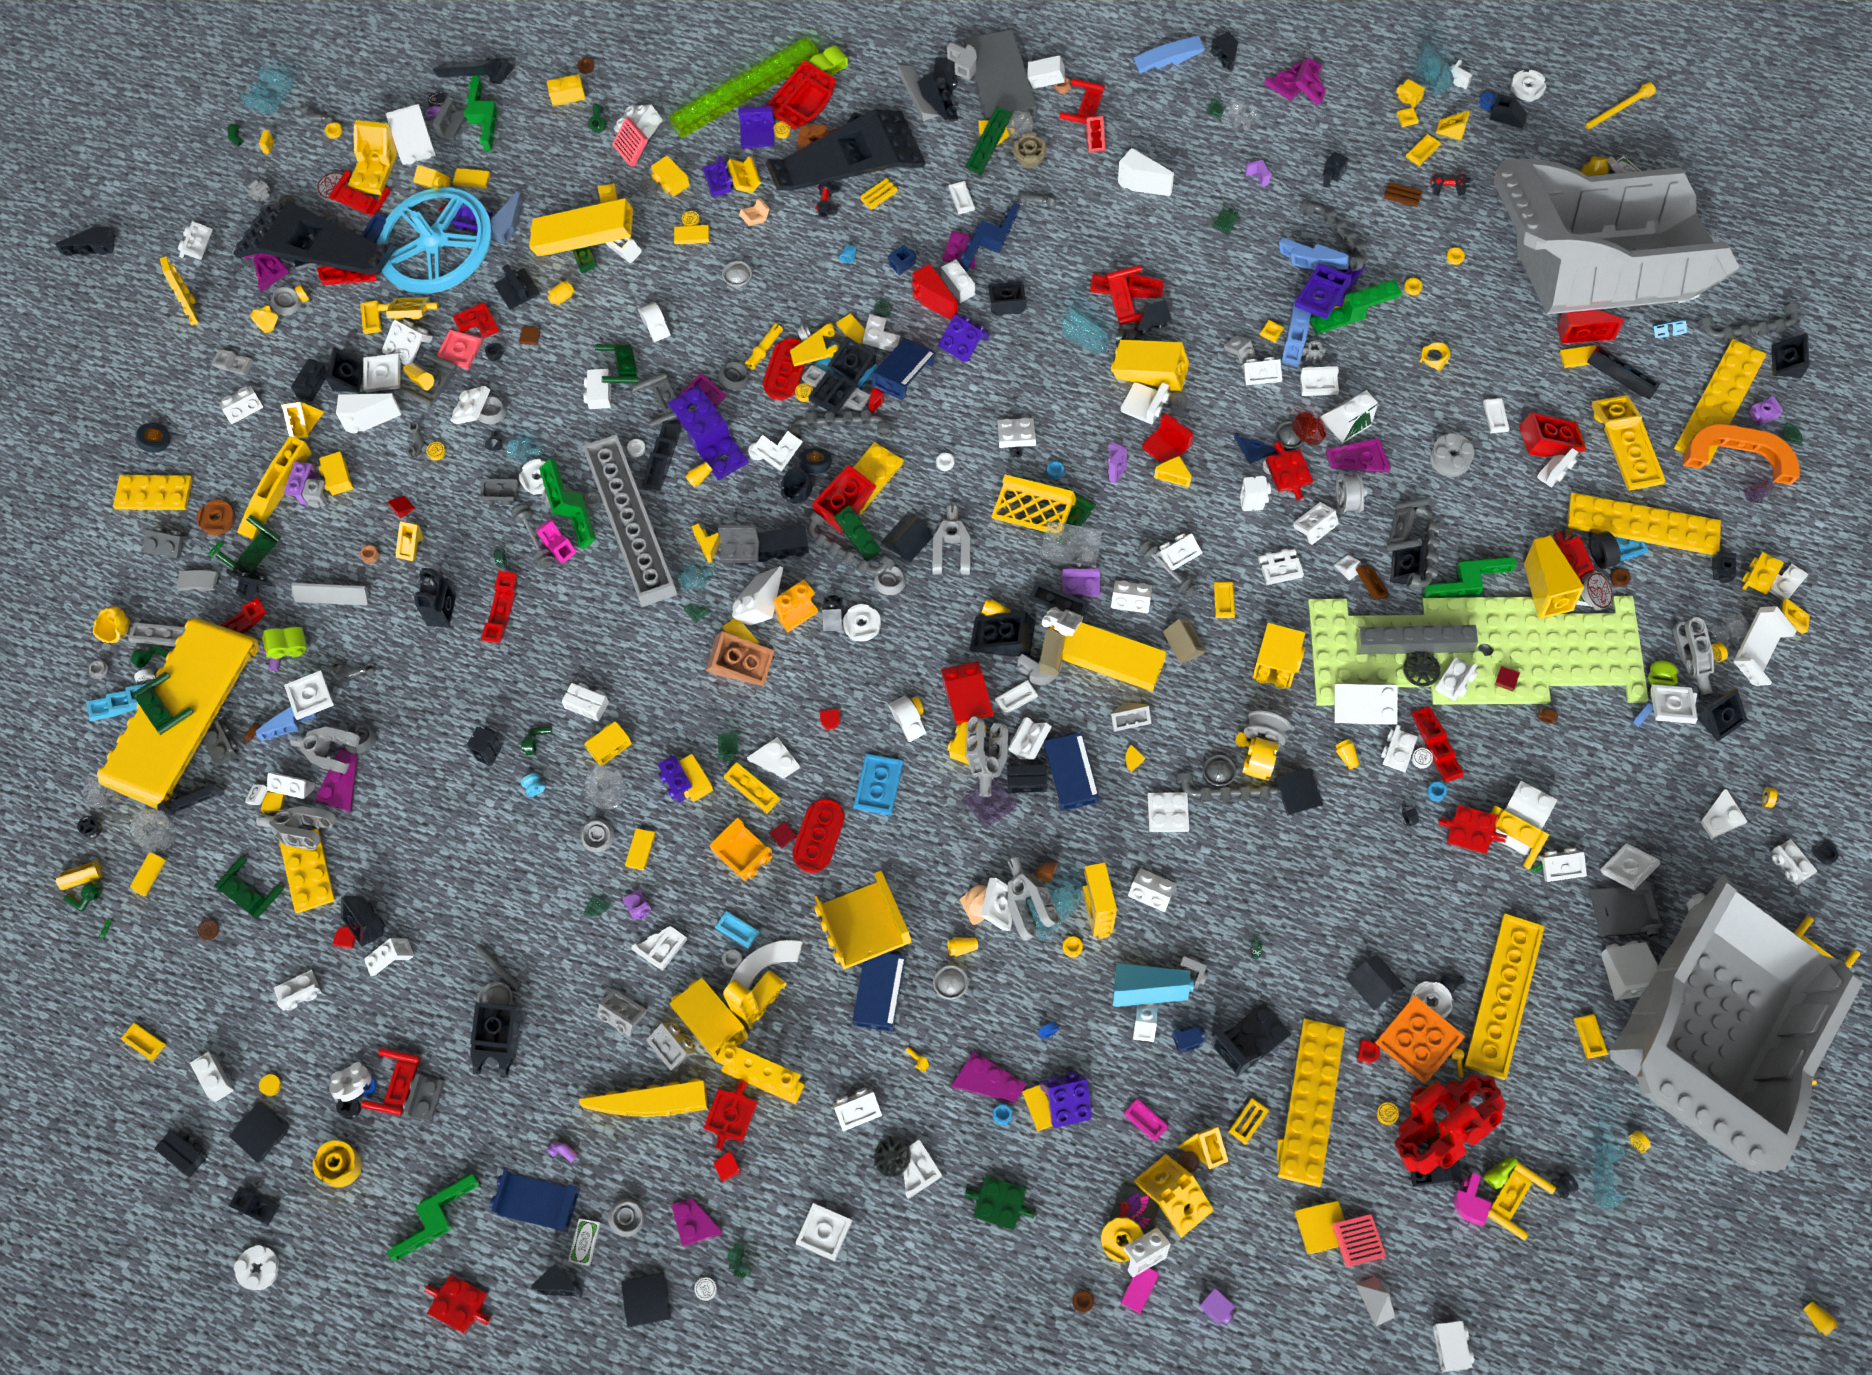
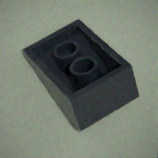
(1003, 634)

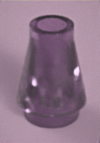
(1757, 492)

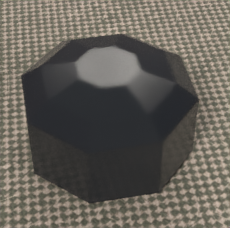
(493, 351)
(1410, 815)

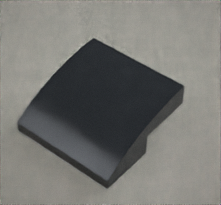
(832, 392)
(1298, 791)
(259, 1132)
(645, 1299)

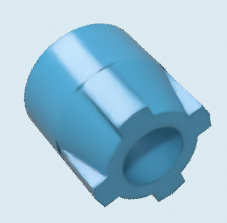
(849, 251)

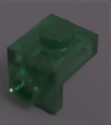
(1226, 221)
(728, 747)
(735, 1257)

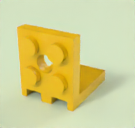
(1175, 1193)

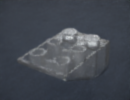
(1071, 545)

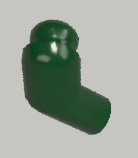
(232, 134)

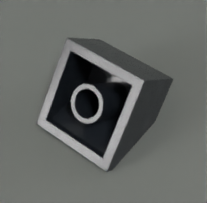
(361, 919)

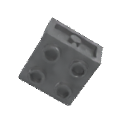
(739, 543)

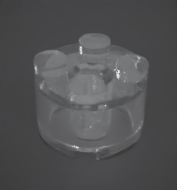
(600, 779)
(153, 830)

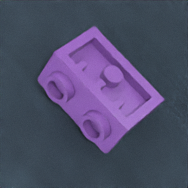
(1117, 461)
(297, 479)
(1081, 582)

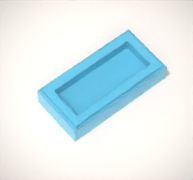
(737, 929)

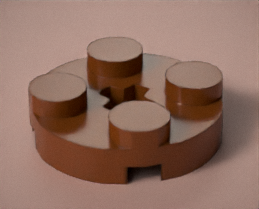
(810, 132)
(218, 526)

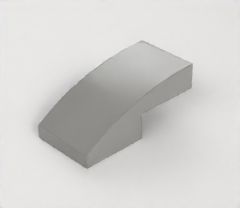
(230, 362)
(197, 579)

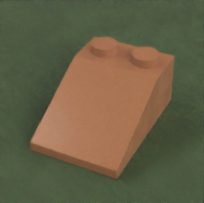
(739, 659)

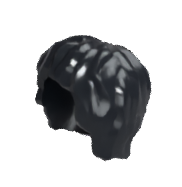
(796, 485)

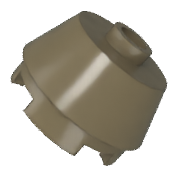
(1029, 150)

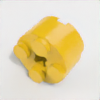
(1261, 758)
(326, 1162)

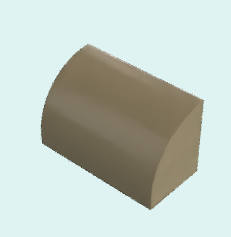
(1184, 640)
(1051, 653)

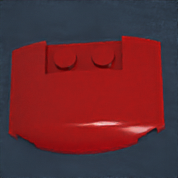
(802, 96)

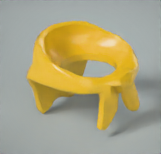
(264, 318)
(1438, 364)

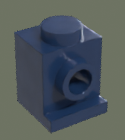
(901, 259)
(1188, 1038)

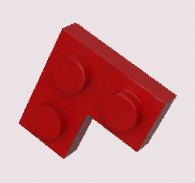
(476, 316)

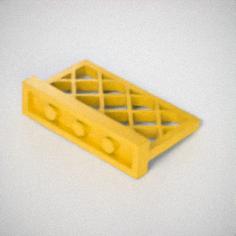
(1033, 489)

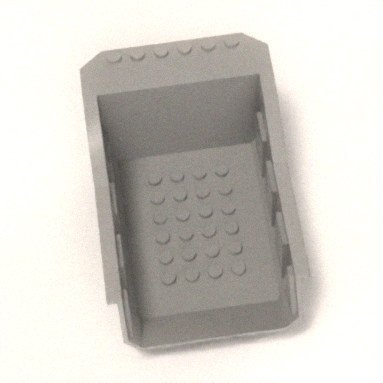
(1609, 236)
(1737, 1028)

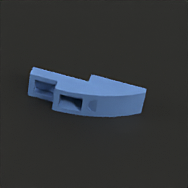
(1309, 258)
(1296, 336)

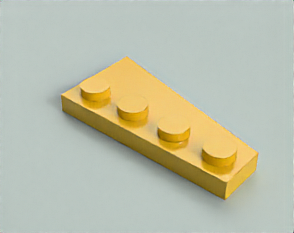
(180, 288)

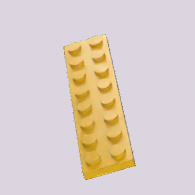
(1723, 392)
(1644, 523)
(1504, 997)
(1311, 1103)

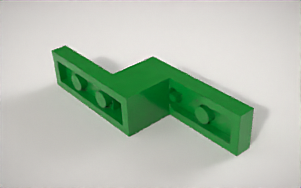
(481, 112)
(1356, 306)
(567, 503)
(1469, 578)
(433, 1217)

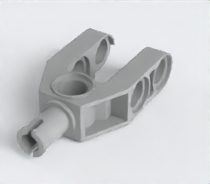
(943, 536)
(1698, 663)
(316, 745)
(985, 766)
(287, 821)
(1019, 889)

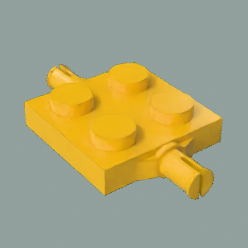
(408, 307)

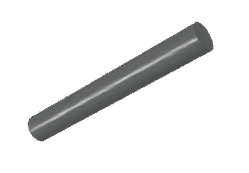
(498, 968)

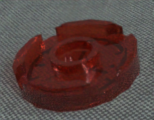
(1309, 429)

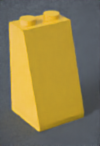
(1151, 363)
(1551, 579)
(708, 1017)

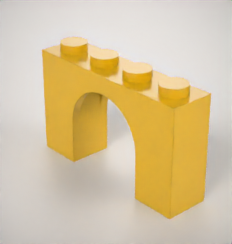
(1099, 900)

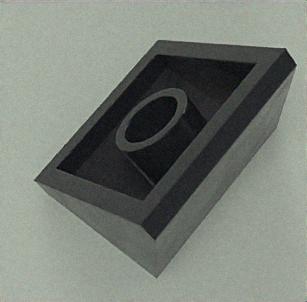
(1791, 357)
(344, 372)
(908, 538)
(1407, 562)
(1724, 715)
(1375, 982)
(556, 1283)

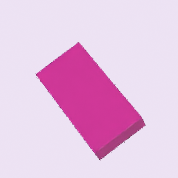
(1146, 1120)
(1139, 1290)

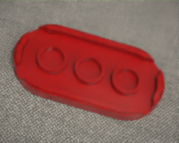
(781, 374)
(818, 835)

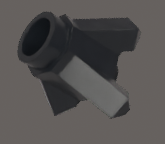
(499, 70)

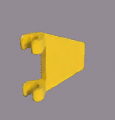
(814, 347)

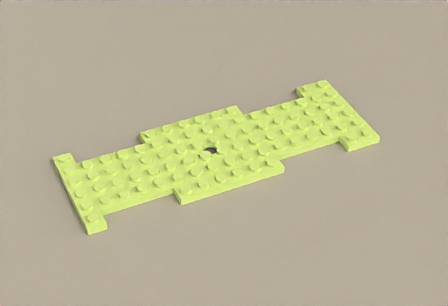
(1544, 651)

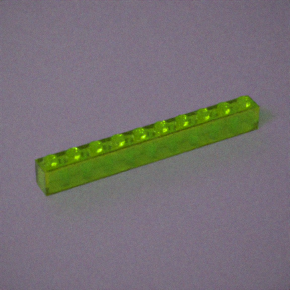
(741, 88)

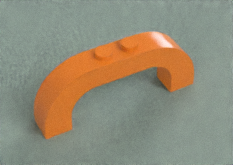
(1776, 450)

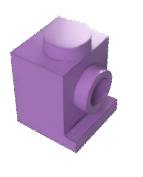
(1765, 411)

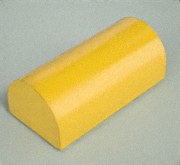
(419, 376)
(147, 874)
(79, 875)

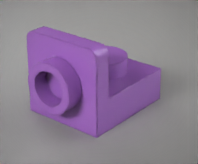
(637, 905)

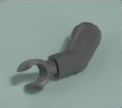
(315, 117)
(1022, 198)
(416, 447)
(350, 673)

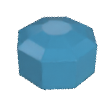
(1055, 470)
(1436, 791)
(1002, 1114)

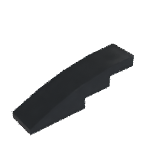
(661, 456)

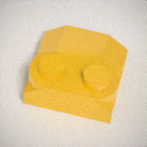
(1616, 412)

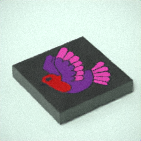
(1136, 1206)

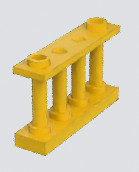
(760, 1073)

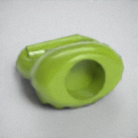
(1663, 670)
(1499, 1173)

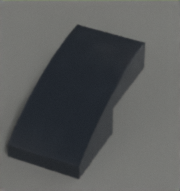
(253, 1206)

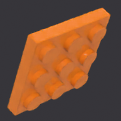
(1420, 1039)

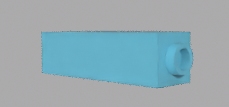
(1150, 985)

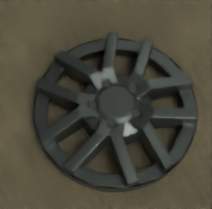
(1421, 669)
(892, 1156)

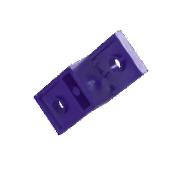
(1330, 287)
(708, 432)

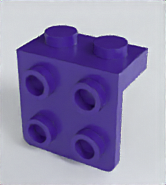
(756, 127)
(962, 337)
(1067, 1098)

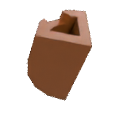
(1046, 871)

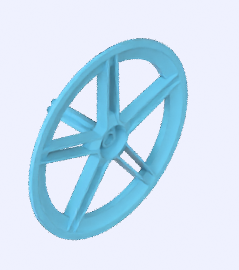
(434, 238)

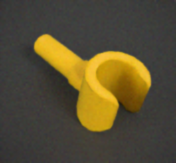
(1241, 740)
(1458, 1054)
(922, 1063)

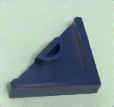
(1253, 449)

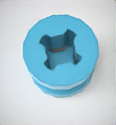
(532, 784)

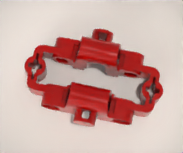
(1454, 1127)

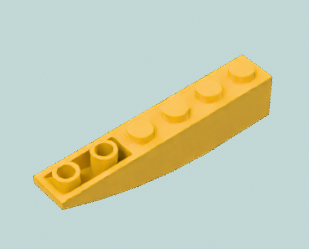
(273, 485)
(653, 1101)

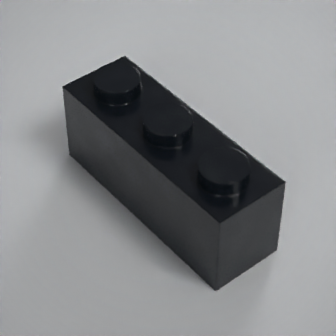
(1053, 598)

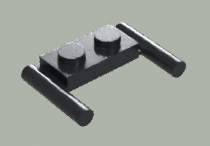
(184, 801)

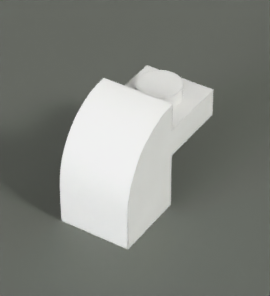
(654, 321)
(908, 718)

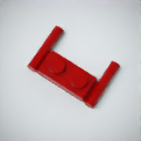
(1089, 103)
(355, 198)
(1121, 296)
(398, 1089)

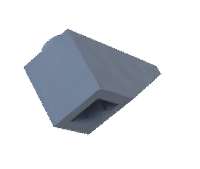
(506, 219)

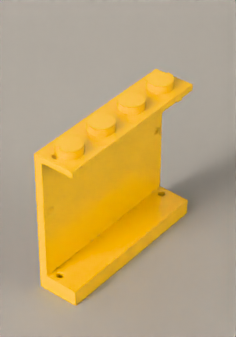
(863, 923)

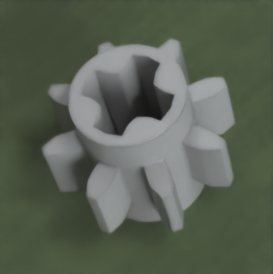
(259, 190)
(1313, 351)

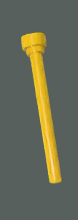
(1646, 91)

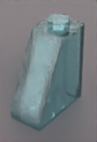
(1084, 331)
(1066, 903)

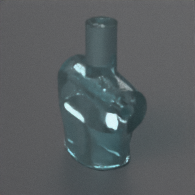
(521, 449)
(694, 578)

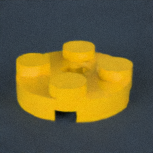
(1117, 1227)

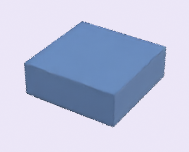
(1643, 715)

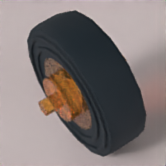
(152, 437)
(815, 460)

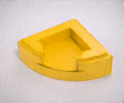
(1133, 758)

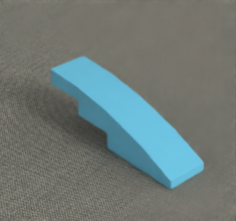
(113, 704)

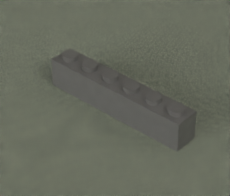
(1416, 639)

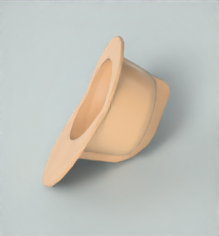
(973, 903)

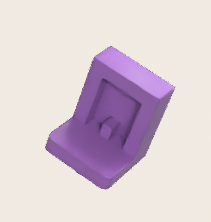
(1260, 169)

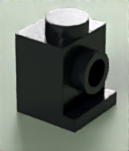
(1724, 566)

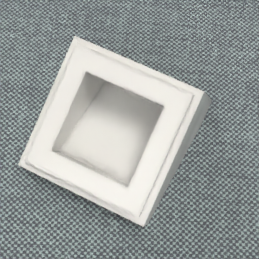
(1347, 566)

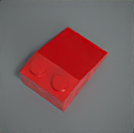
(933, 292)
(1588, 326)
(1550, 435)
(846, 489)
(966, 692)

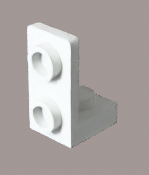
(389, 951)
(1146, 1022)

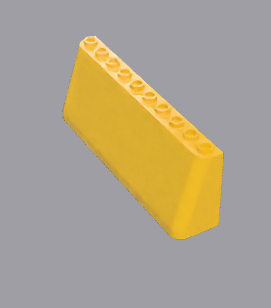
(201, 677)

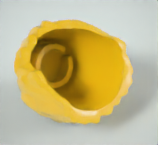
(1595, 166)
(111, 624)

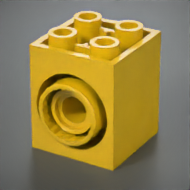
(1279, 656)

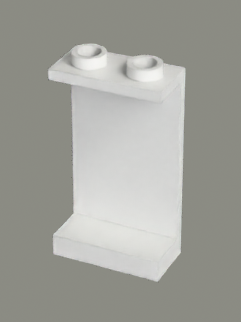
(1760, 643)

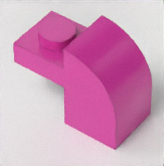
(555, 542)
(1468, 1205)

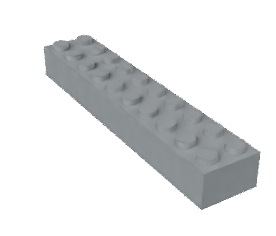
(629, 521)

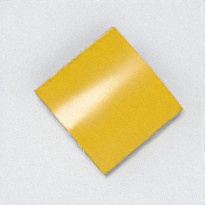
(1316, 1226)

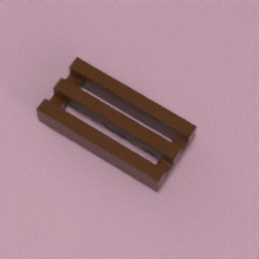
(1404, 193)
(1372, 582)

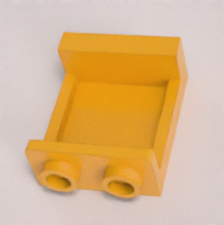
(795, 605)
(741, 850)

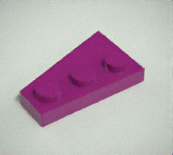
(1285, 81)
(1359, 456)
(337, 787)
(988, 1079)

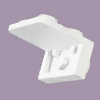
(644, 117)
(405, 340)
(1145, 402)

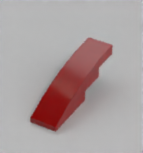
(1138, 286)
(1437, 743)

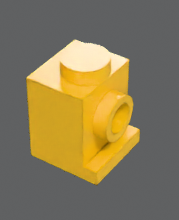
(1410, 93)

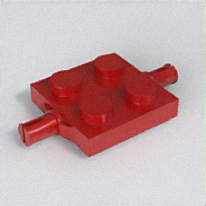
(1289, 470)
(1575, 554)
(1473, 829)
(730, 1115)
(457, 1304)

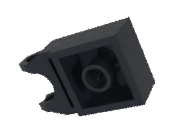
(435, 598)
(493, 1041)

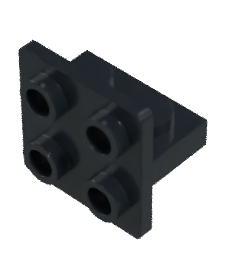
(516, 287)
(247, 584)

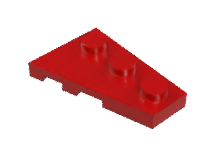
(334, 276)

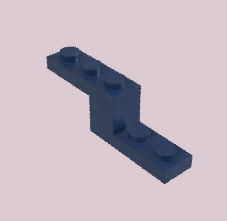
(989, 236)

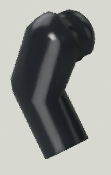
(1015, 451)

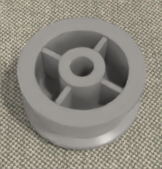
(1452, 455)
(1350, 493)
(1267, 726)

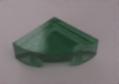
(1215, 109)
(1792, 434)
(696, 613)
(596, 907)

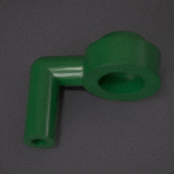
(596, 117)
(142, 656)
(529, 743)
(90, 892)

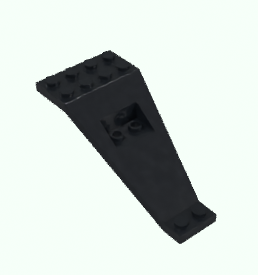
(860, 147)
(303, 236)

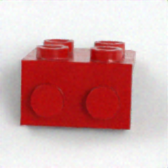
(1168, 440)

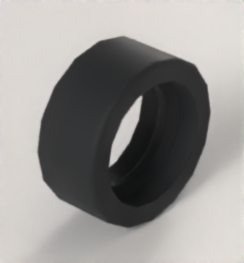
(1605, 549)

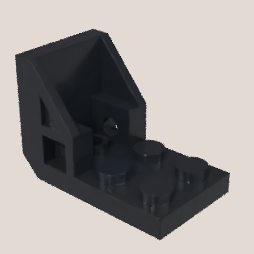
(1250, 1039)

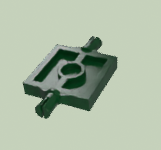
(1000, 1203)

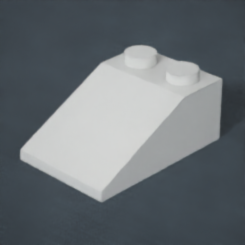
(1144, 174)
(365, 411)
(756, 600)
(1365, 703)
(1530, 806)

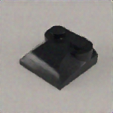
(1007, 298)
(852, 360)

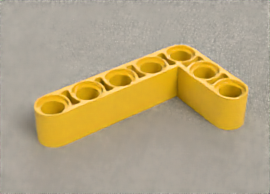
(751, 1005)

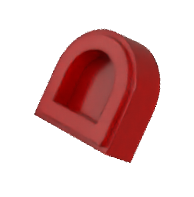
(830, 719)
(344, 938)
(1368, 1051)

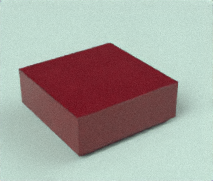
(1507, 678)
(782, 835)

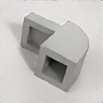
(964, 60)
(1028, 666)

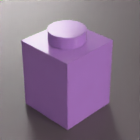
(1218, 1307)

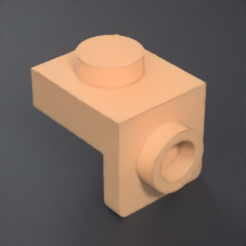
(755, 214)

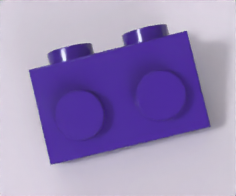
(717, 178)
(466, 219)
(675, 777)

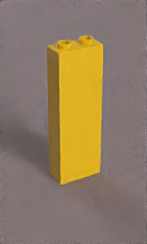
(581, 227)
(1113, 656)

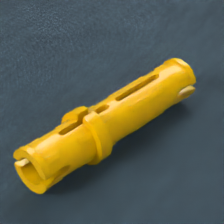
(759, 351)

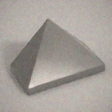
(1130, 716)
(1376, 1300)

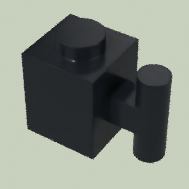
(1334, 168)

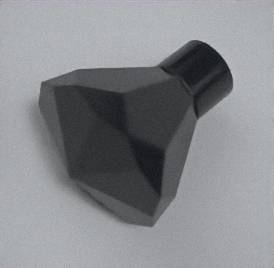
(493, 443)
(1451, 982)

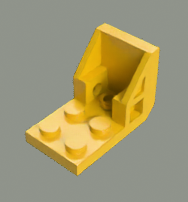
(375, 156)

